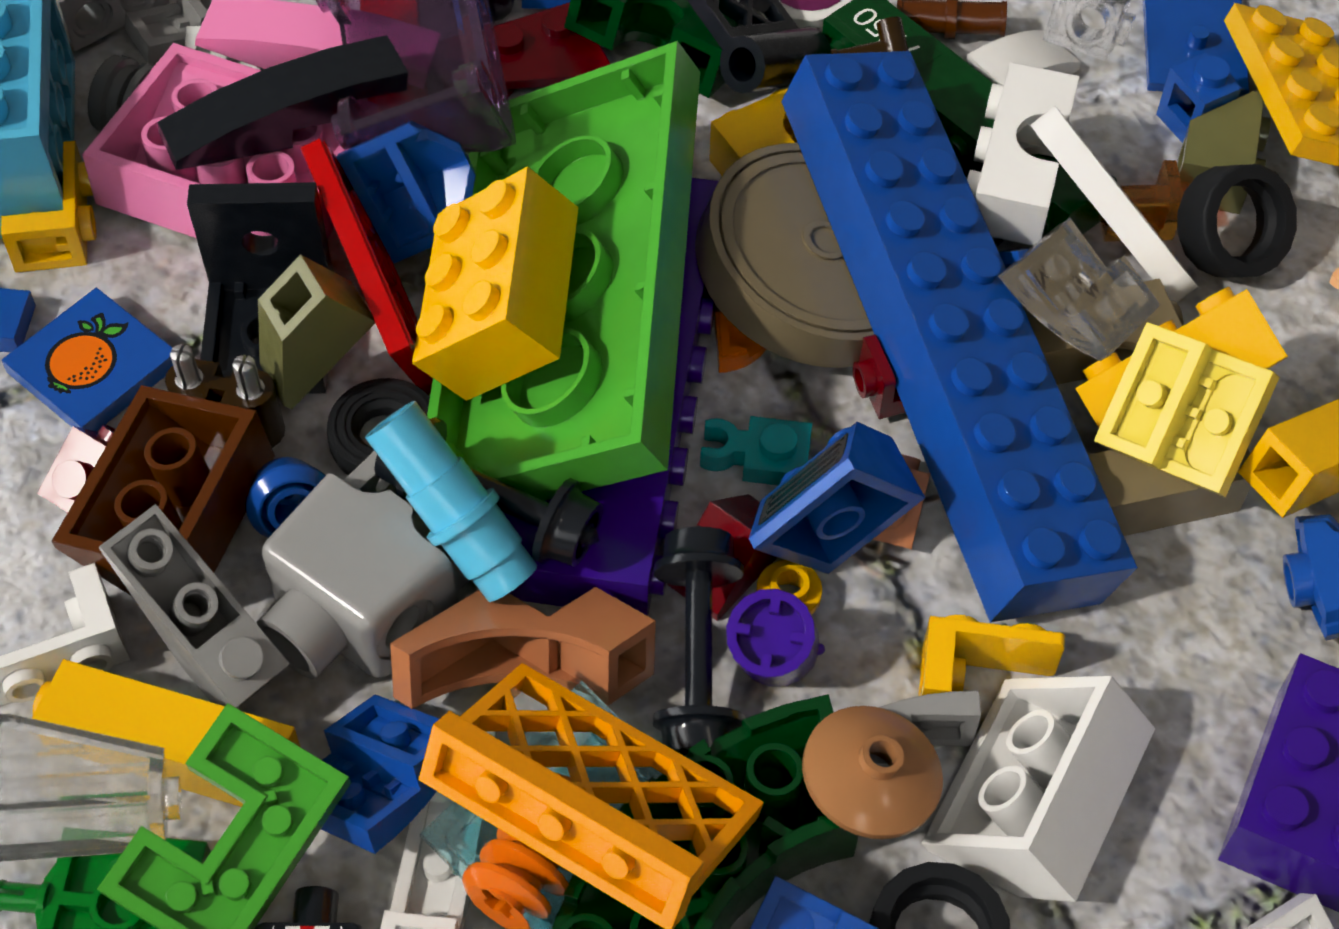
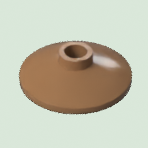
(860, 793)

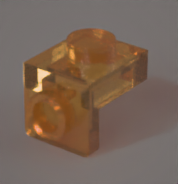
(1156, 202)

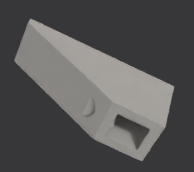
(193, 610)

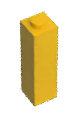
(1297, 460)
(139, 713)

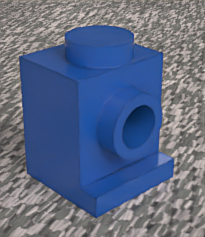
(1197, 84)

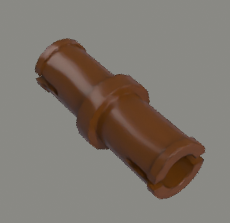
(957, 16)

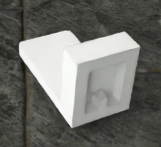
(93, 642)

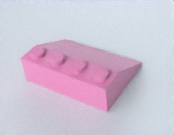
(134, 170)

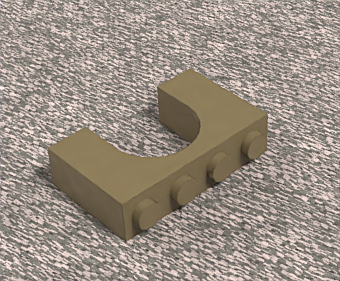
(1136, 492)

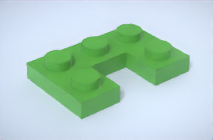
(284, 807)

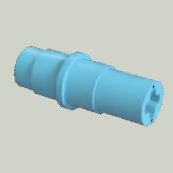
(452, 502)

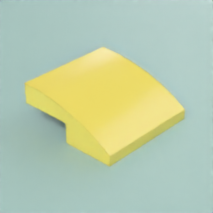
(1186, 409)

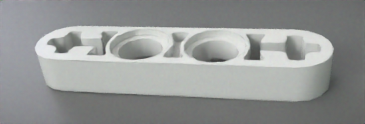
(1113, 203)

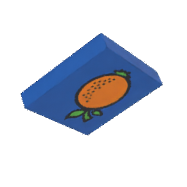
(90, 361)

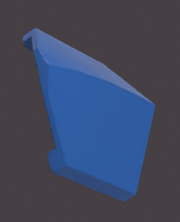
(407, 182)

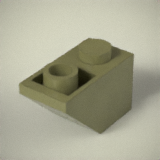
(1225, 138)
(307, 326)

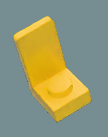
(59, 236)
(963, 641)

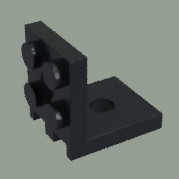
(246, 264)

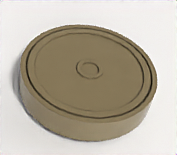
(777, 261)

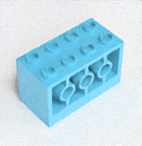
(34, 106)

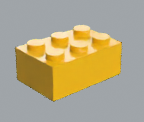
(496, 285)

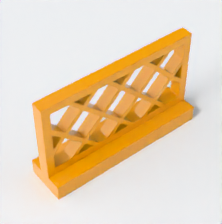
(574, 818)

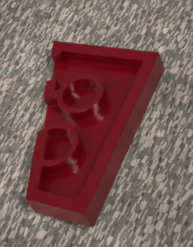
(543, 52)

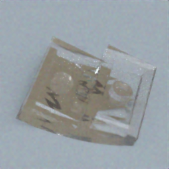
(1077, 294)

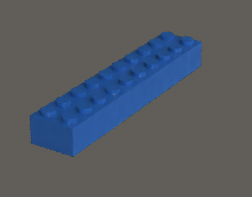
(955, 338)

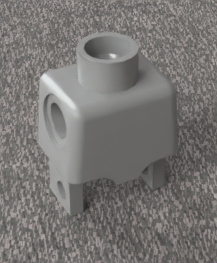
(352, 575)

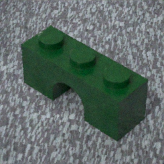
(653, 23)

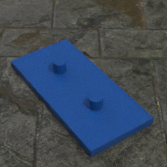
(1186, 29)

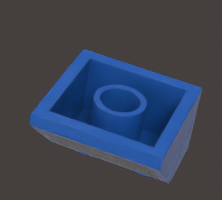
(836, 500)

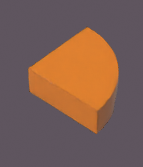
(733, 347)

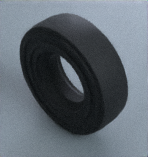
(360, 405)

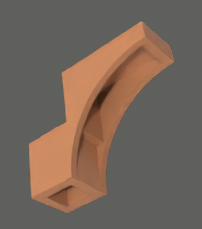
(484, 641)

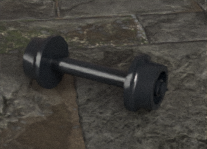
(564, 525)
(698, 561)

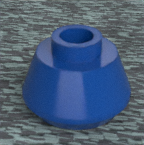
(278, 491)

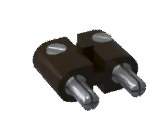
(244, 388)

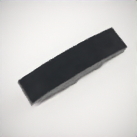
(266, 107)

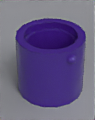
(773, 637)

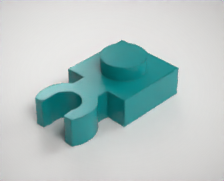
(764, 451)

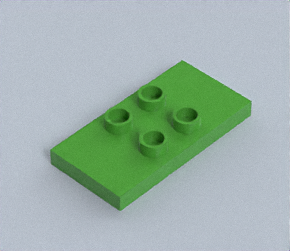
(625, 157)

